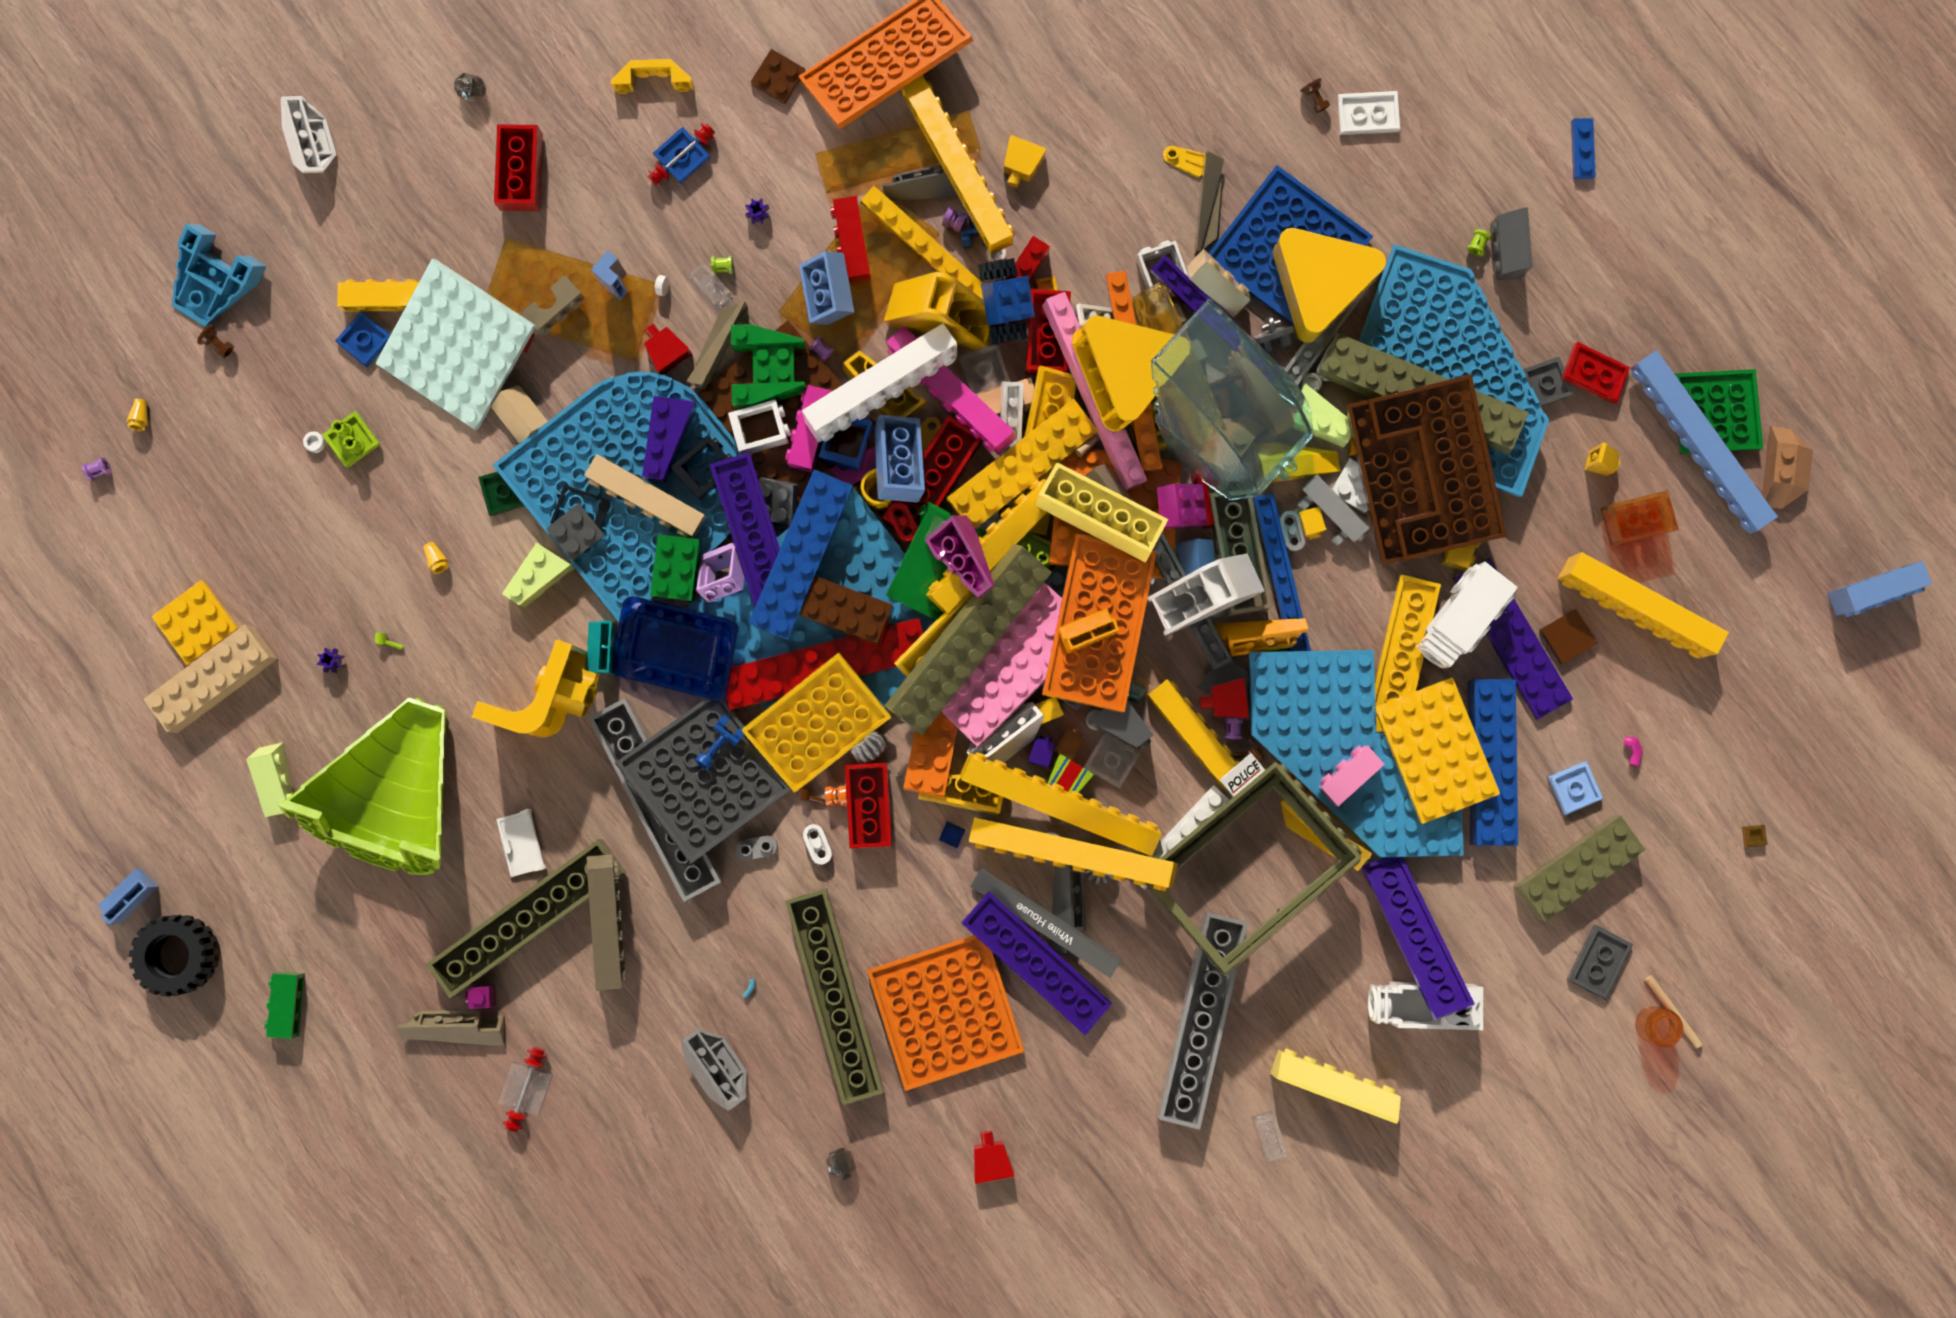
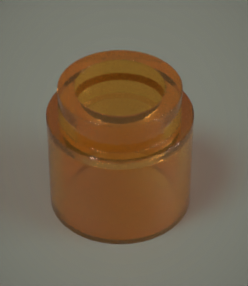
(1647, 1021)

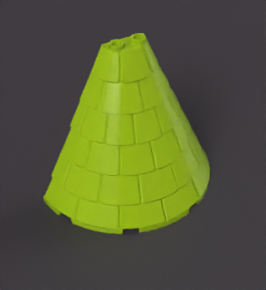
(382, 793)

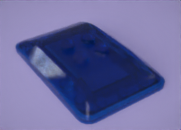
(675, 647)

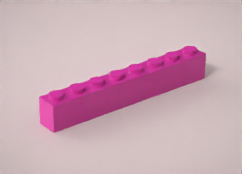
(961, 400)

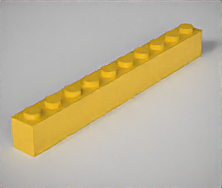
(957, 165)
(1060, 804)
(1073, 852)

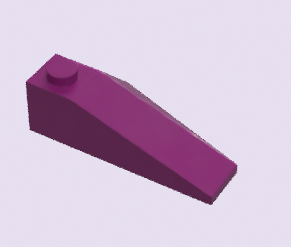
(961, 551)

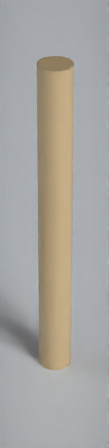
(1669, 1005)

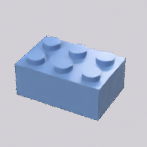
(826, 288)

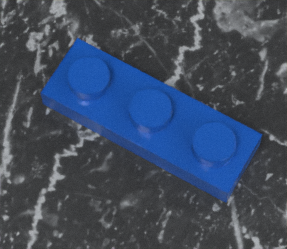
(1583, 148)

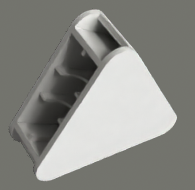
(1206, 592)

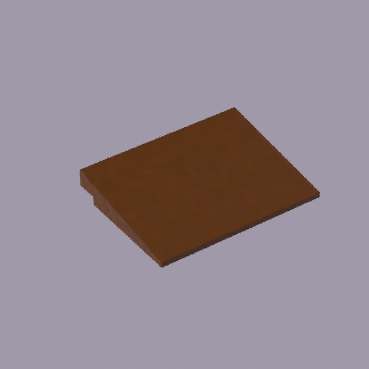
(1426, 470)

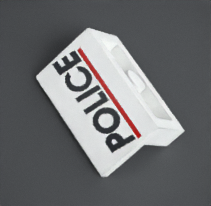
(1242, 775)

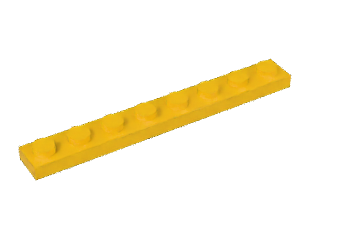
(918, 239)

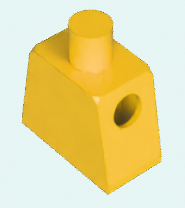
(1022, 160)

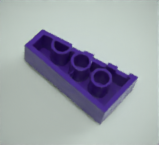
(667, 428)

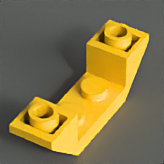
(624, 80)

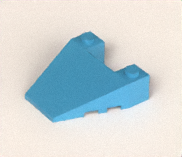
(206, 283)

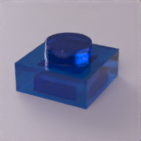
(952, 834)

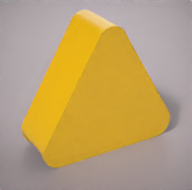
(1322, 277)
(938, 299)
(1118, 367)

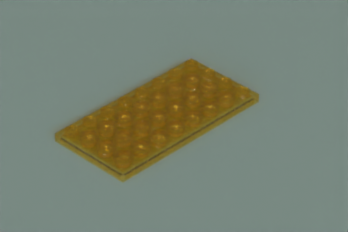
(889, 263)
(602, 320)

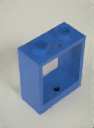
(845, 461)

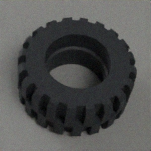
(147, 959)

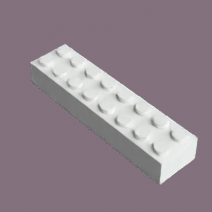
(880, 383)

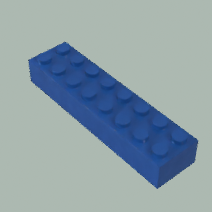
(800, 554)
(1494, 722)

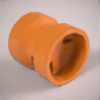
(831, 796)

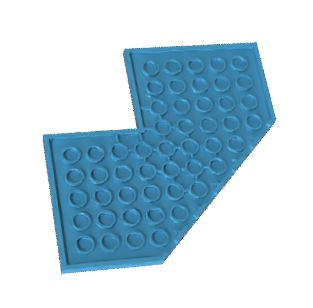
(1442, 323)
(1311, 716)

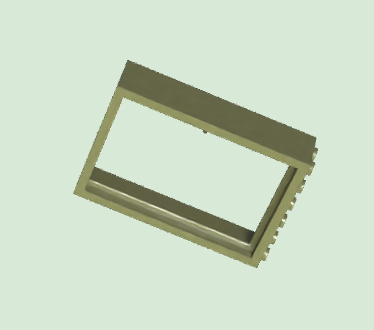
(1306, 808)

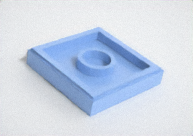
(1575, 788)

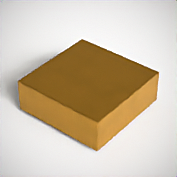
(1754, 835)

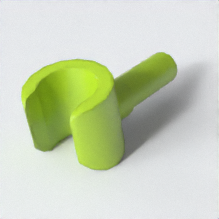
(381, 639)

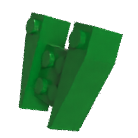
(772, 365)

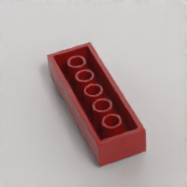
(942, 466)

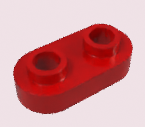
(904, 522)

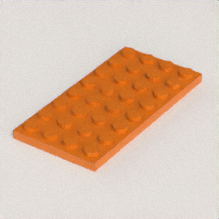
(884, 59)
(1097, 580)

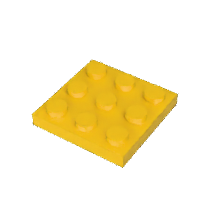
(195, 622)

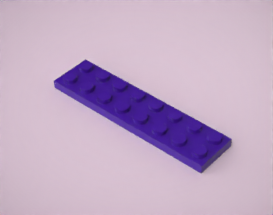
(747, 519)
(1526, 659)
(1417, 937)
(1036, 963)

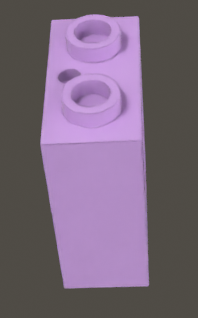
(710, 564)

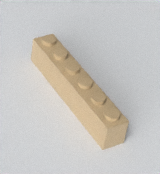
(645, 496)

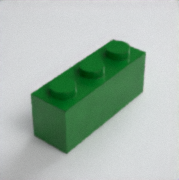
(284, 1005)

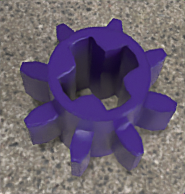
(755, 206)
(335, 663)

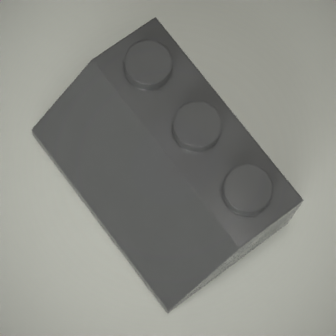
(1511, 244)

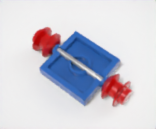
(681, 155)

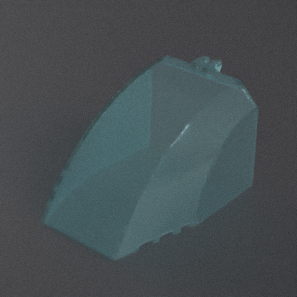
(1228, 406)

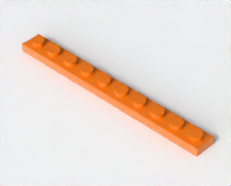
(1144, 425)

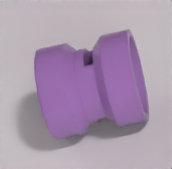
(954, 220)

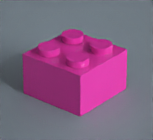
(1182, 505)

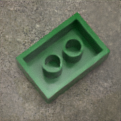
(676, 568)

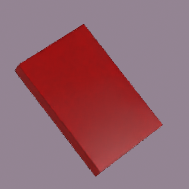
(1595, 372)

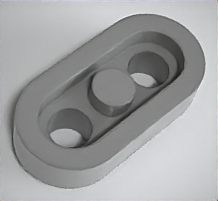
(1293, 531)
(756, 847)

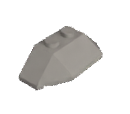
(715, 1067)

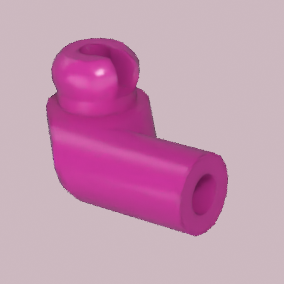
(1636, 749)

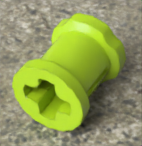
(1475, 248)
(721, 265)

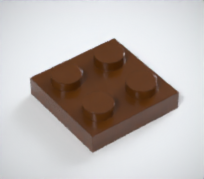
(777, 76)

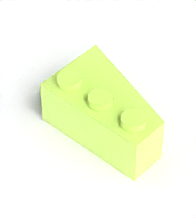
(1327, 420)
(536, 575)
(270, 777)

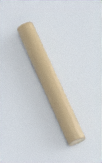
(1087, 445)

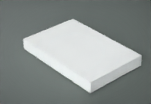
(1368, 113)

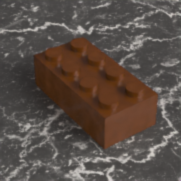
(847, 611)

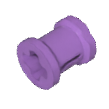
(821, 349)
(96, 469)
(1233, 729)

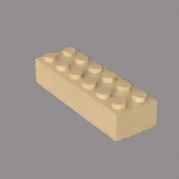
(210, 679)

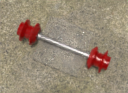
(525, 1089)

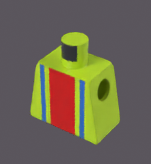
(1069, 774)

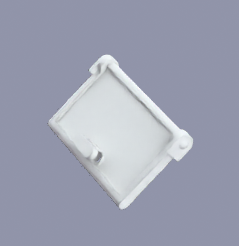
(523, 842)

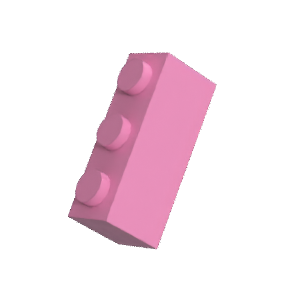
(1350, 775)

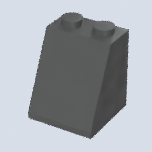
(1125, 726)

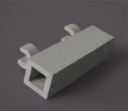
(1346, 519)

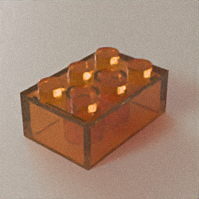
(1639, 518)

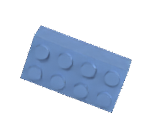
(899, 458)
(1880, 589)

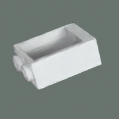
(1163, 248)
(763, 444)

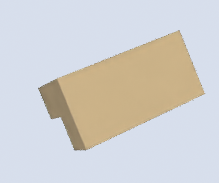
(518, 412)

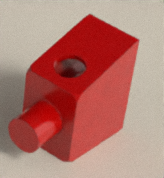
(665, 349)
(1227, 700)
(991, 1160)

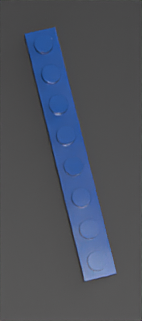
(1279, 564)

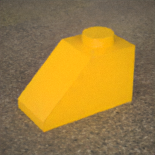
(1603, 460)

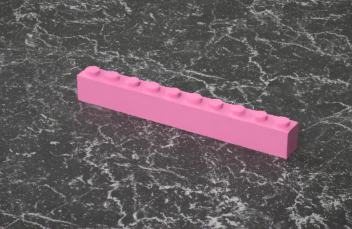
(1115, 443)

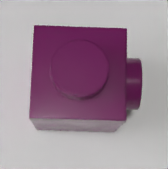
(481, 996)

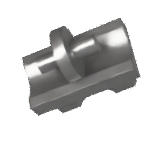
(1282, 333)

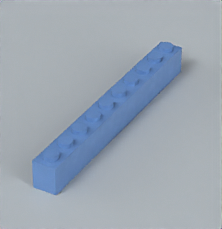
(1703, 442)

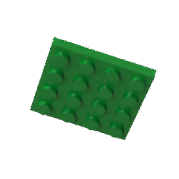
(1729, 404)

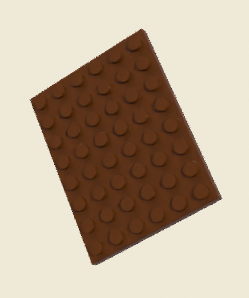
(772, 462)

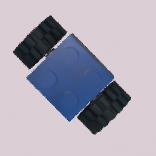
(1005, 300)

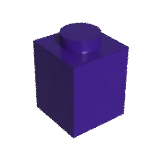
(1041, 751)

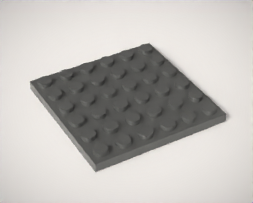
(695, 803)

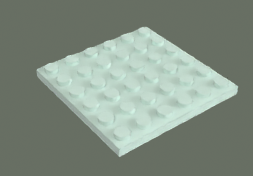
(455, 344)

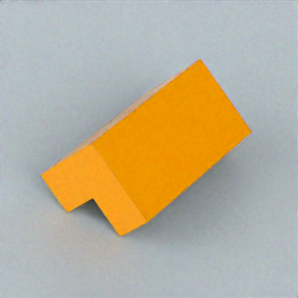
(1087, 630)

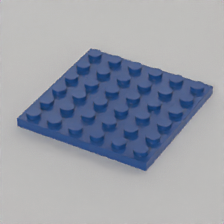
(1250, 239)

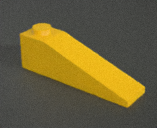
(1312, 462)

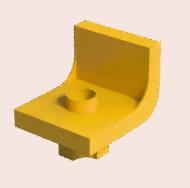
(560, 690)

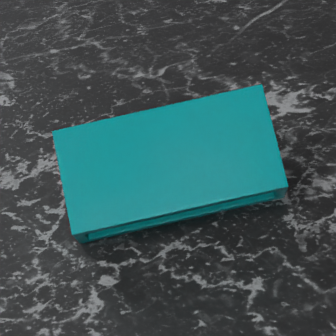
(600, 647)

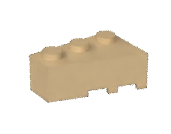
(1218, 283)

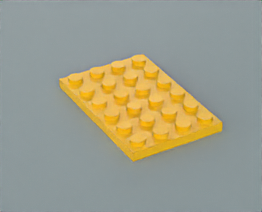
(816, 722)
(1436, 750)

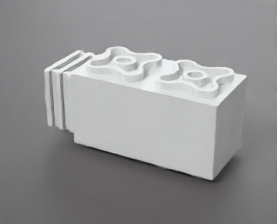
(1466, 615)
(1405, 1008)

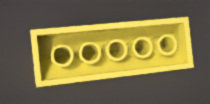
(1101, 512)
(1336, 1086)

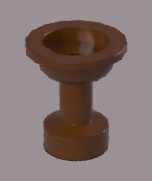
(1312, 88)
(208, 336)

